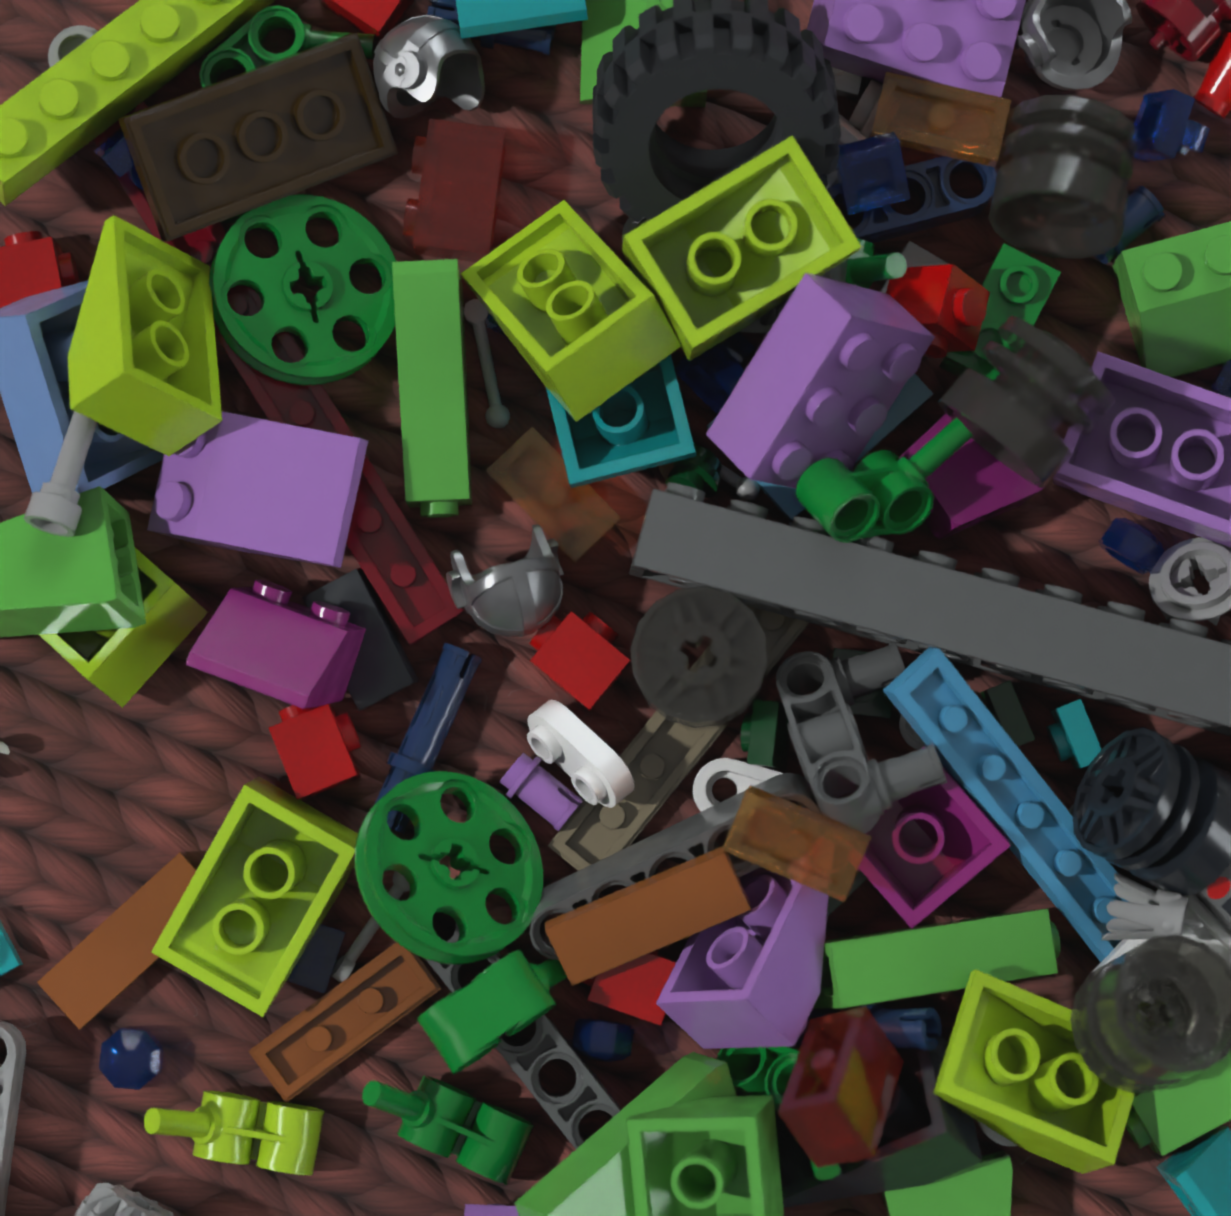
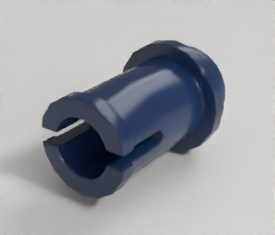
(1141, 214)

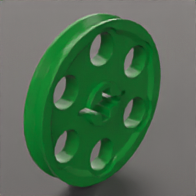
(288, 312)
(430, 882)

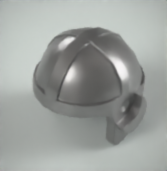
(1073, 40)
(427, 62)
(511, 596)

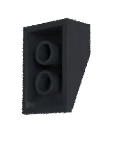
(918, 1143)

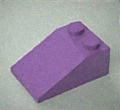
(262, 490)
(753, 973)

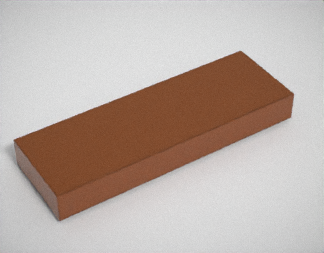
(647, 915)
(118, 948)
(344, 1020)

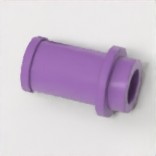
(540, 791)

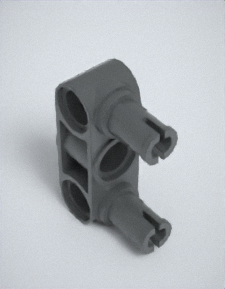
(830, 740)

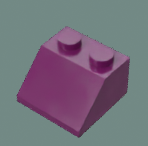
(279, 645)
(929, 848)

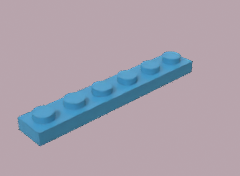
(1009, 792)

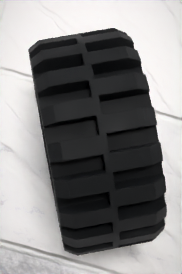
(696, 50)

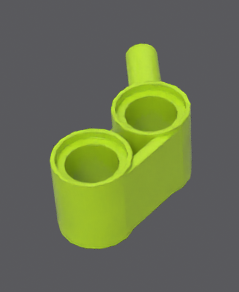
(244, 1128)

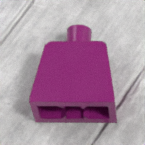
(969, 486)

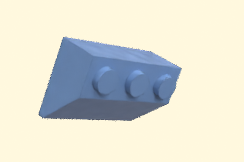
(37, 396)

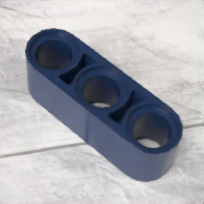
(937, 199)

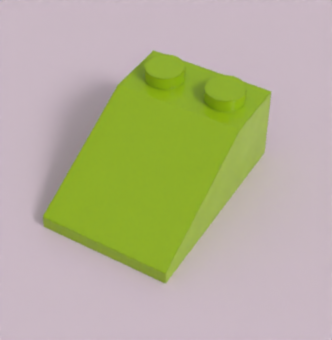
(739, 246)
(572, 309)
(146, 342)
(127, 657)
(258, 895)
(1024, 1078)

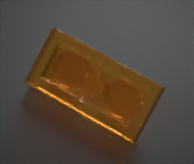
(942, 119)
(538, 483)
(797, 843)

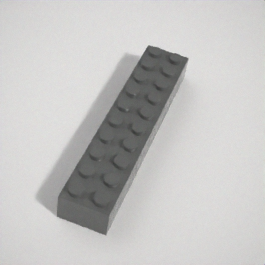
(927, 604)

